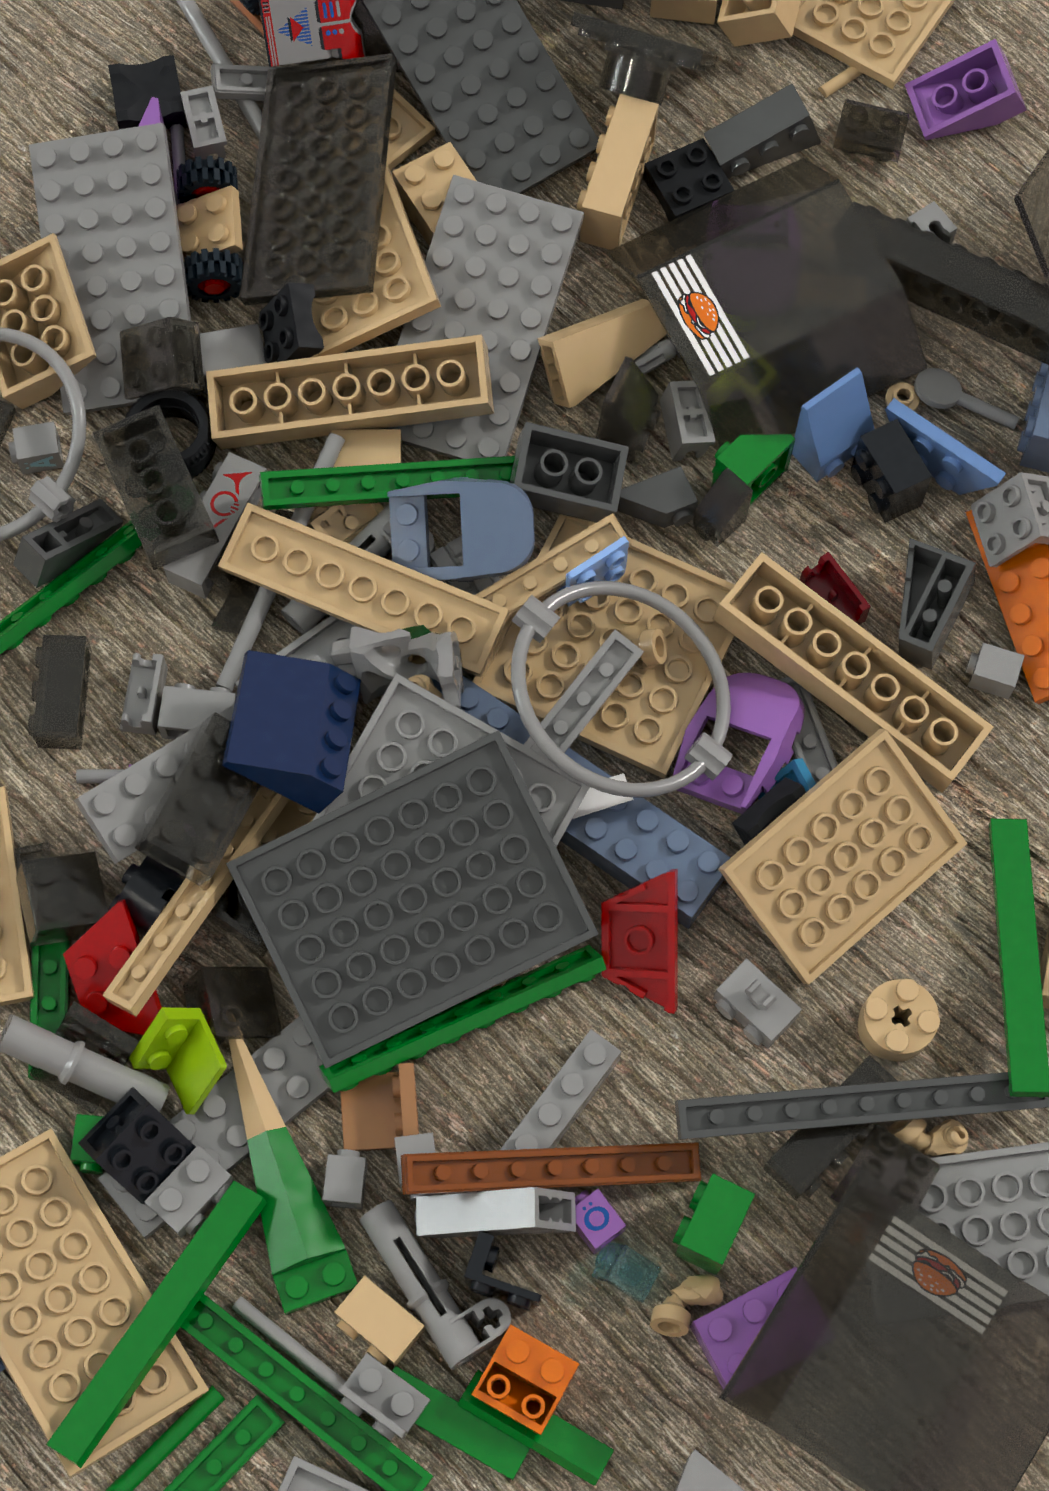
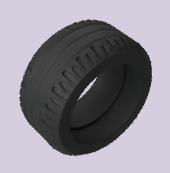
(188, 407)

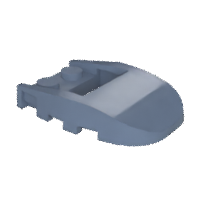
(494, 528)

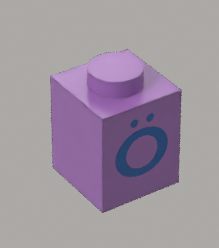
(597, 1220)

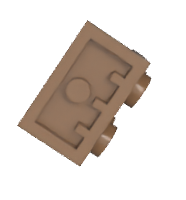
(380, 1110)

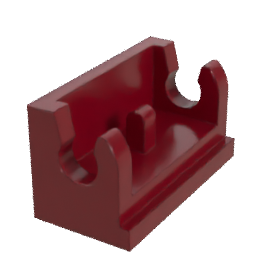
(836, 587)

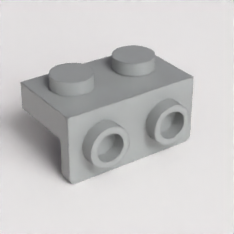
(190, 1192)

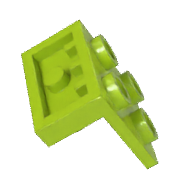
(188, 1051)

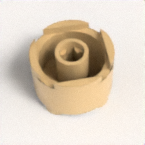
(903, 1000)

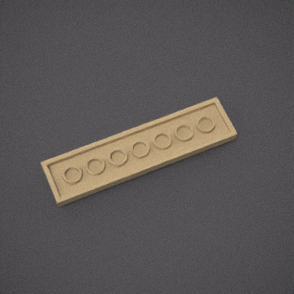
(358, 584)

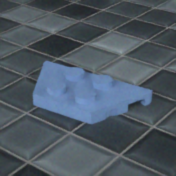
(946, 458)

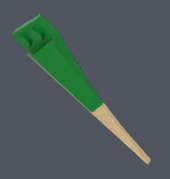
(299, 1233)

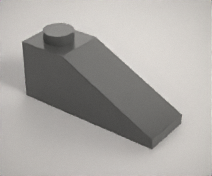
(59, 545)

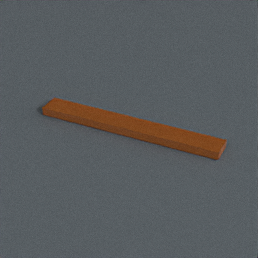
(550, 1168)

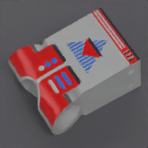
(310, 30)

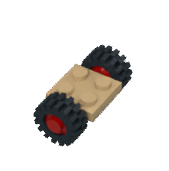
(210, 228)

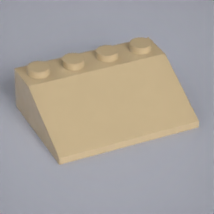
(42, 303)

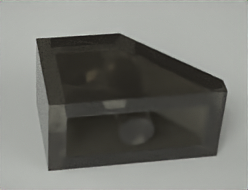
(722, 508)

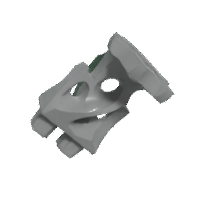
(383, 655)

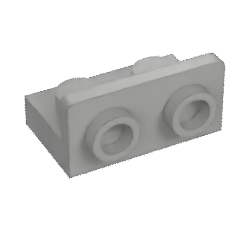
(382, 1397)

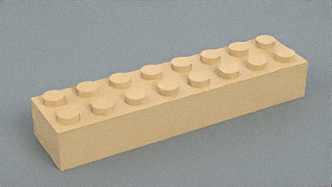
(350, 392)
(851, 670)

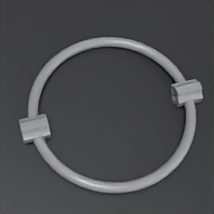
(47, 494)
(707, 752)

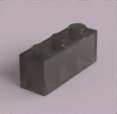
(60, 692)

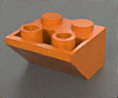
(525, 1379)

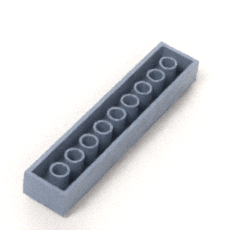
(627, 839)

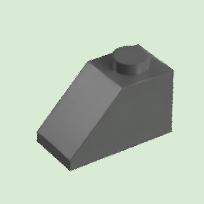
(660, 499)

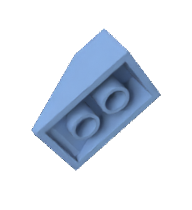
(832, 426)

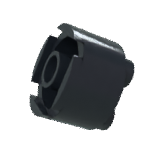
(147, 891)

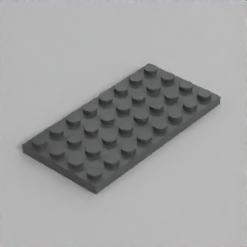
(487, 87)

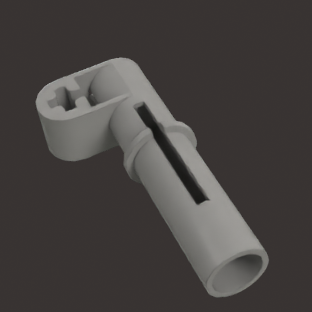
(374, 539)
(77, 1064)
(451, 1330)

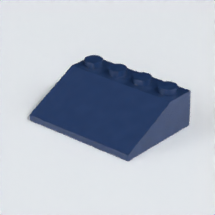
(293, 727)

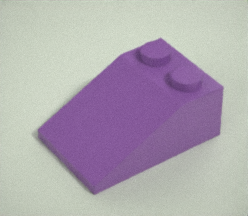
(966, 93)

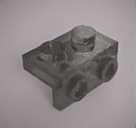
(871, 131)

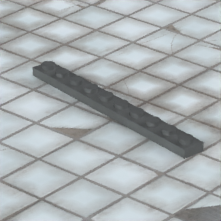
(848, 1105)

